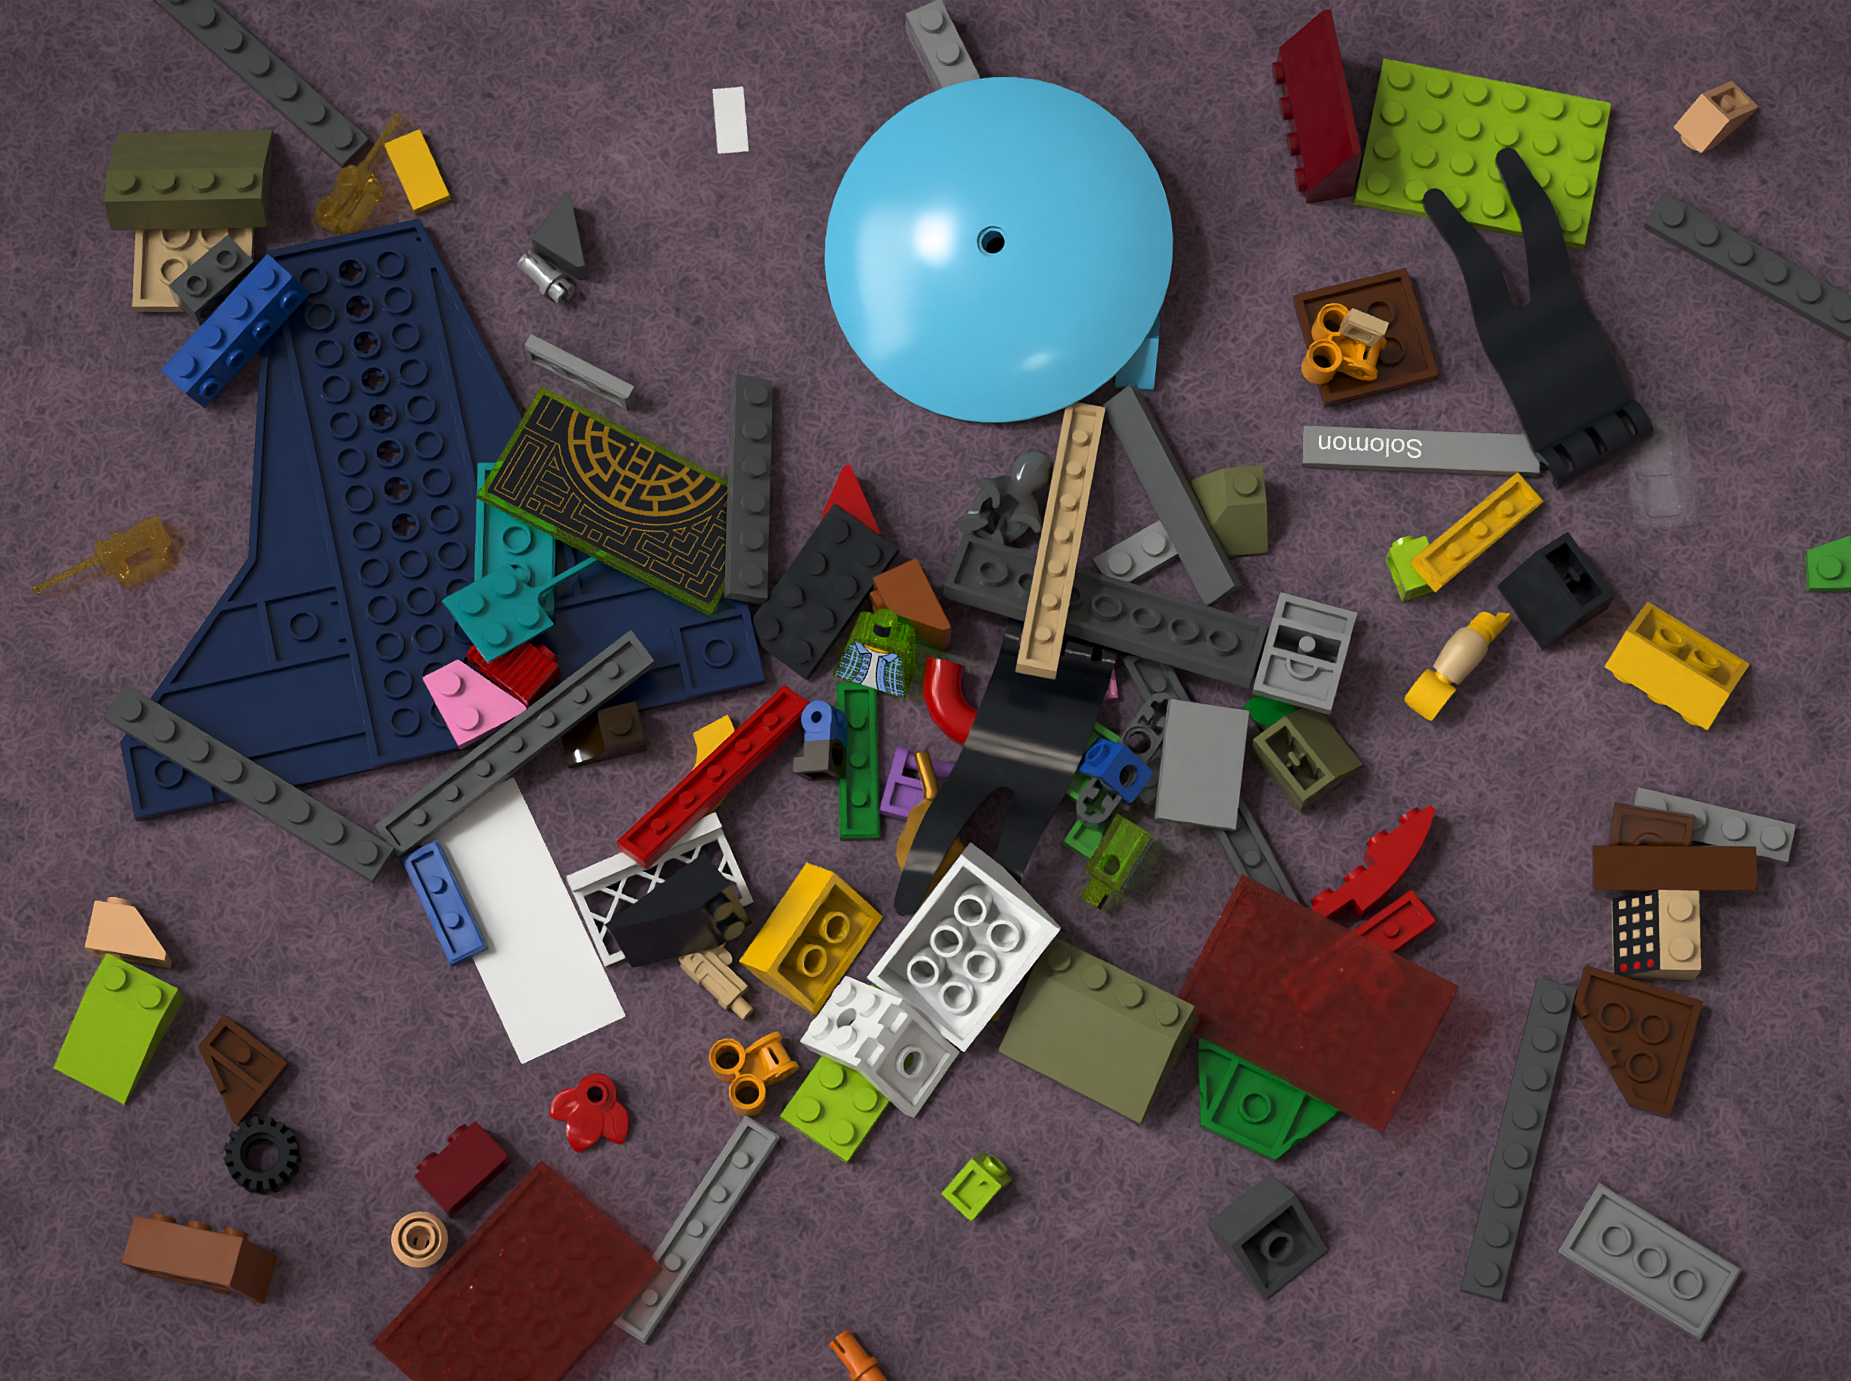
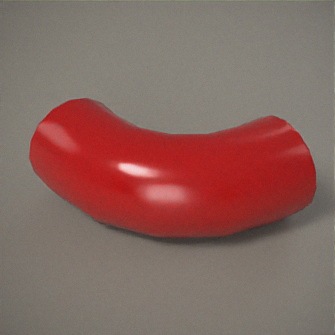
(946, 699)

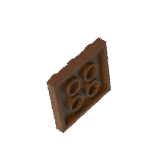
(1407, 354)

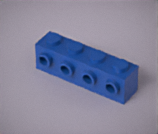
(235, 331)

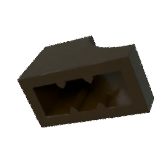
(605, 736)

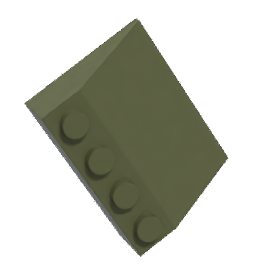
(189, 180)
(1098, 1030)

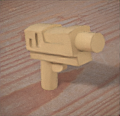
(712, 971)

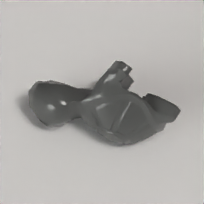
(1008, 503)

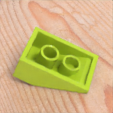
(117, 1028)

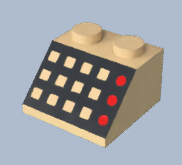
(1657, 935)

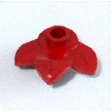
(591, 1118)

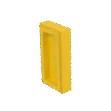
(417, 171)

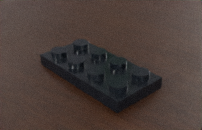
(821, 591)

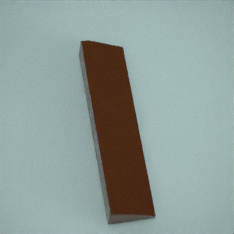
(1674, 867)

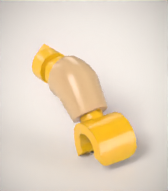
(1455, 663)

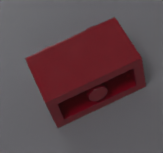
(461, 1168)

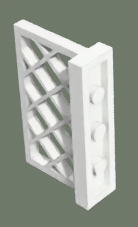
(621, 867)

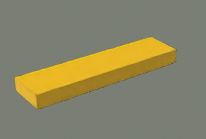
(1476, 532)

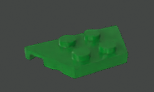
(1253, 1105)

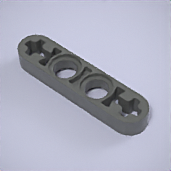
(1108, 805)

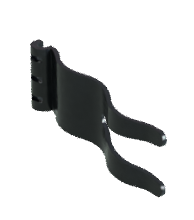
(1552, 347)
(1021, 740)

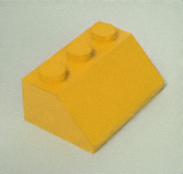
(1676, 666)
(811, 938)

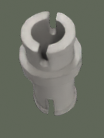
(550, 281)

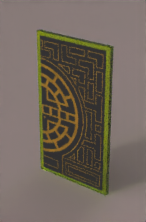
(615, 499)

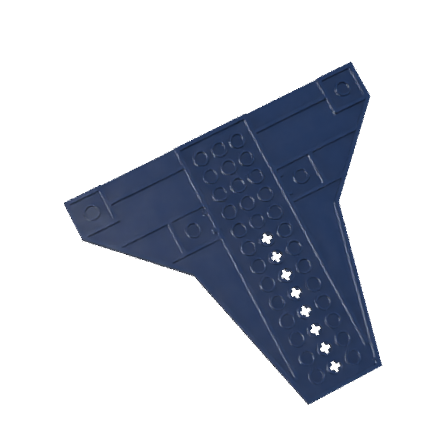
(334, 613)

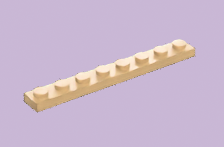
(1060, 541)

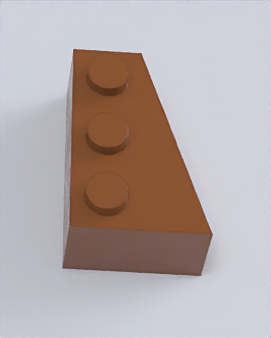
(199, 1256)

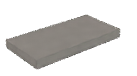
(1649, 1262)

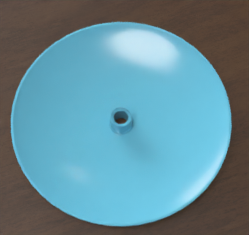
(1015, 326)

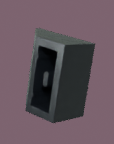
(1556, 591)

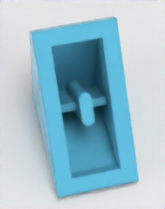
(1142, 365)

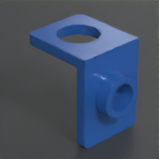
(1105, 762)

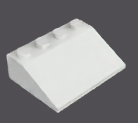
(966, 947)

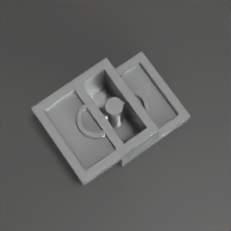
(1304, 653)

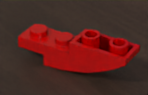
(1388, 862)

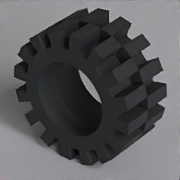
(257, 1131)

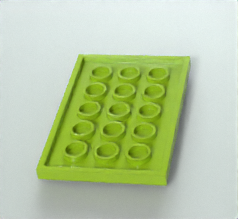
(1445, 134)

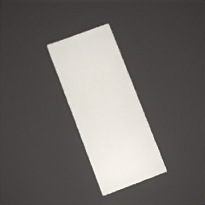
(538, 952)

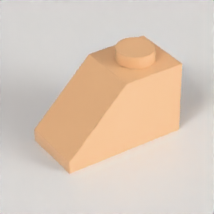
(1714, 116)
(124, 934)

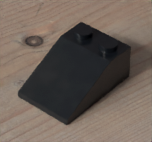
(680, 916)

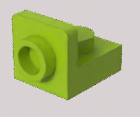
(977, 1185)

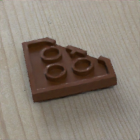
(1639, 1035)

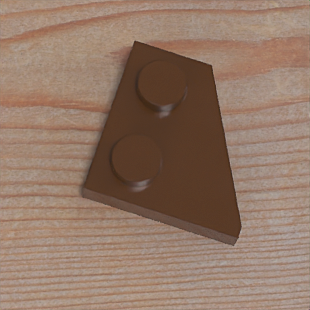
(240, 1067)

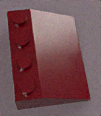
(1318, 111)

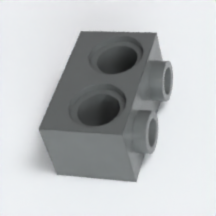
(211, 279)

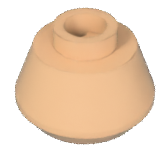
(425, 1228)

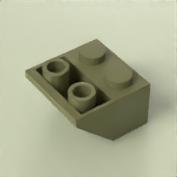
(1304, 756)

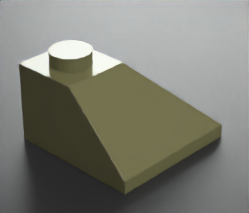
(1235, 508)

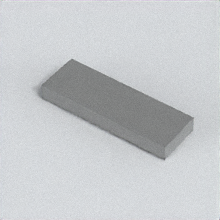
(580, 372)

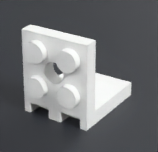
(880, 1041)

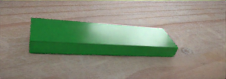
(860, 787)

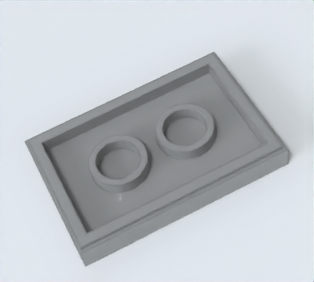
(1201, 765)

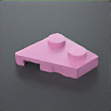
(470, 703)

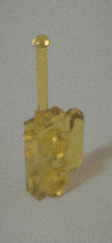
(351, 184)
(112, 553)

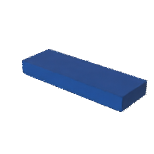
(445, 903)

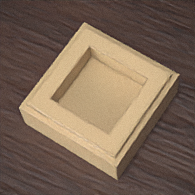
(1363, 327)

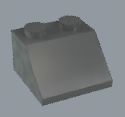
(1267, 1235)

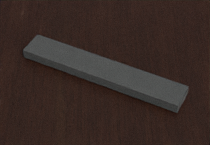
(1171, 496)

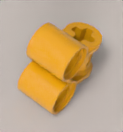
(1341, 351)
(753, 1070)

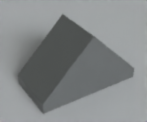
(559, 239)

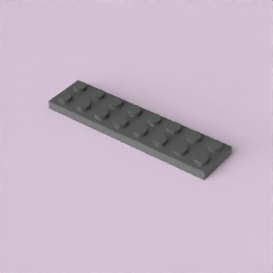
(1113, 613)

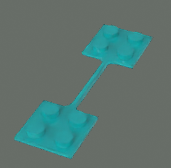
(503, 611)

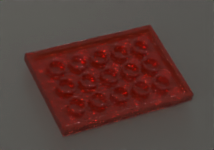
(1315, 1003)
(521, 1291)

